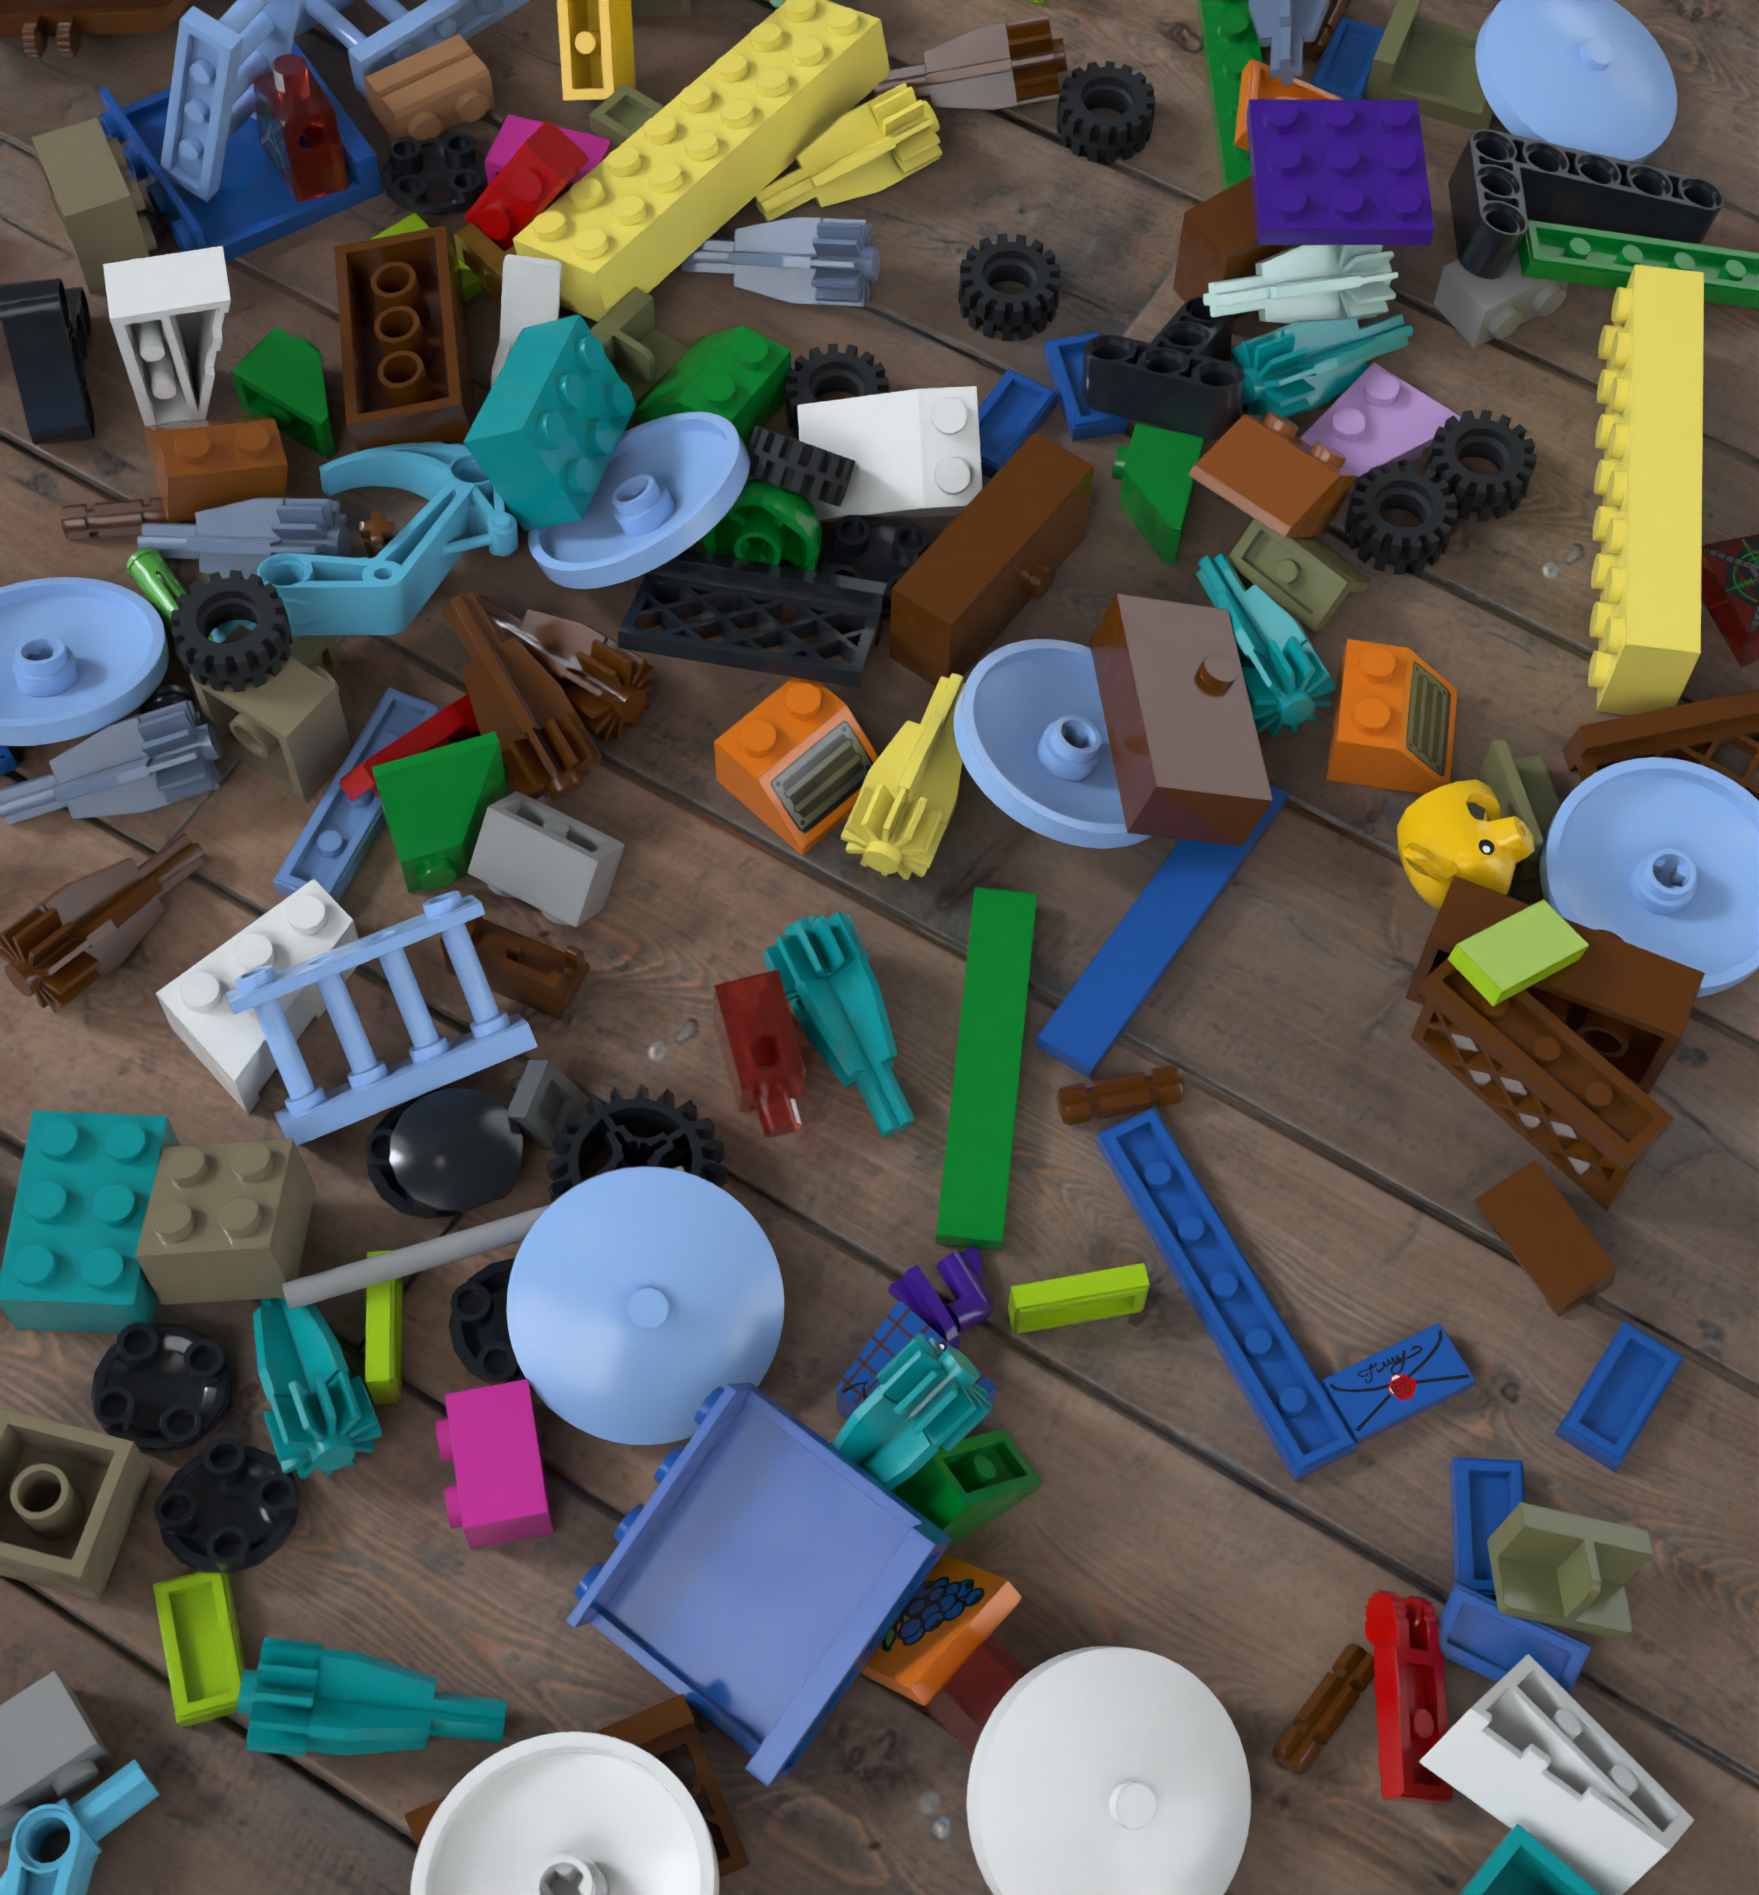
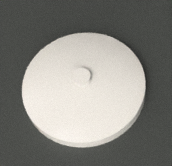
(1109, 1781)
(568, 1821)

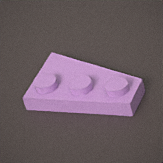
(1379, 422)

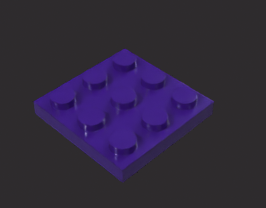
(1339, 172)

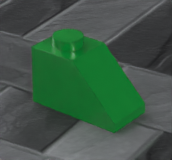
(288, 383)
(1157, 484)
(970, 1484)

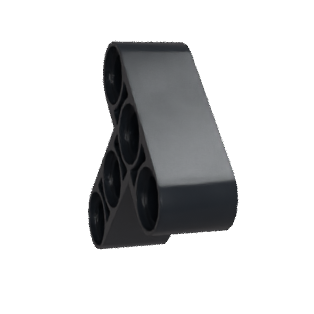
(49, 350)
(1172, 381)

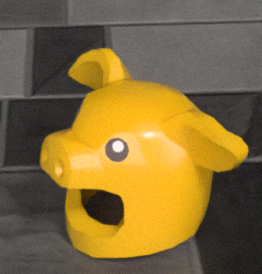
(1445, 841)

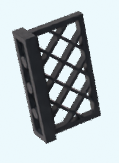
(749, 593)

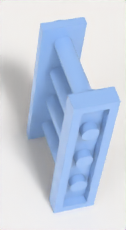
(408, 31)
(215, 84)
(372, 1084)

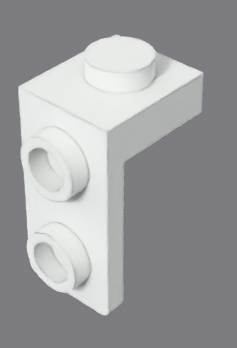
(528, 298)

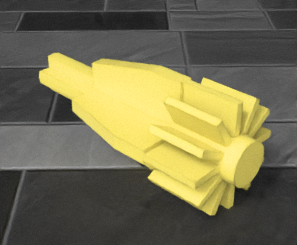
(859, 154)
(910, 791)

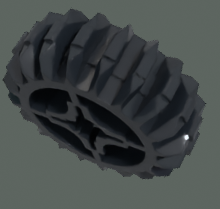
(674, 1139)

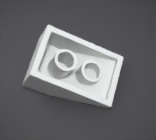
(910, 451)

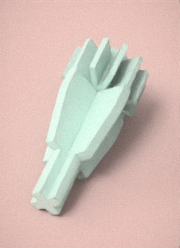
(1310, 285)

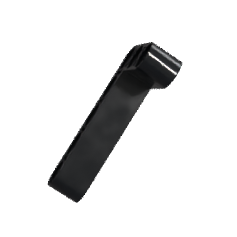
(1517, 178)

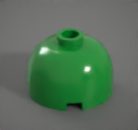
(768, 527)

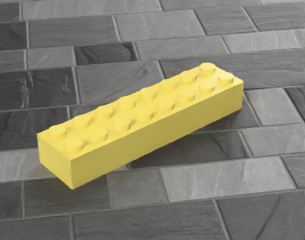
(707, 153)
(1650, 493)

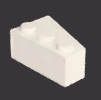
(1558, 1774)

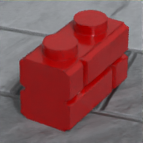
(527, 185)

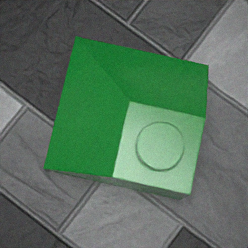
(438, 807)

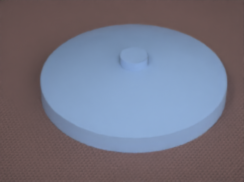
(1577, 76)
(653, 502)
(74, 657)
(1041, 743)
(1663, 863)
(643, 1303)

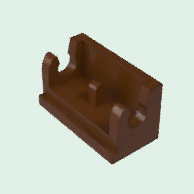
(525, 968)
(1547, 1238)

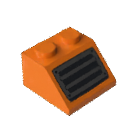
(1391, 720)
(796, 762)

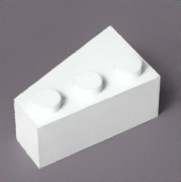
(169, 329)
(235, 1044)

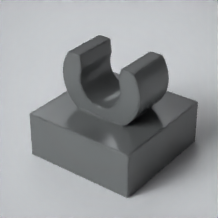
(543, 1102)

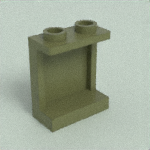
(1429, 65)

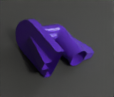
(964, 1278)

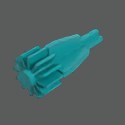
(1312, 361)
(1275, 654)
(842, 1010)
(316, 1403)
(921, 1404)
(352, 1704)

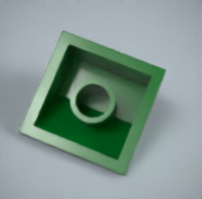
(725, 375)

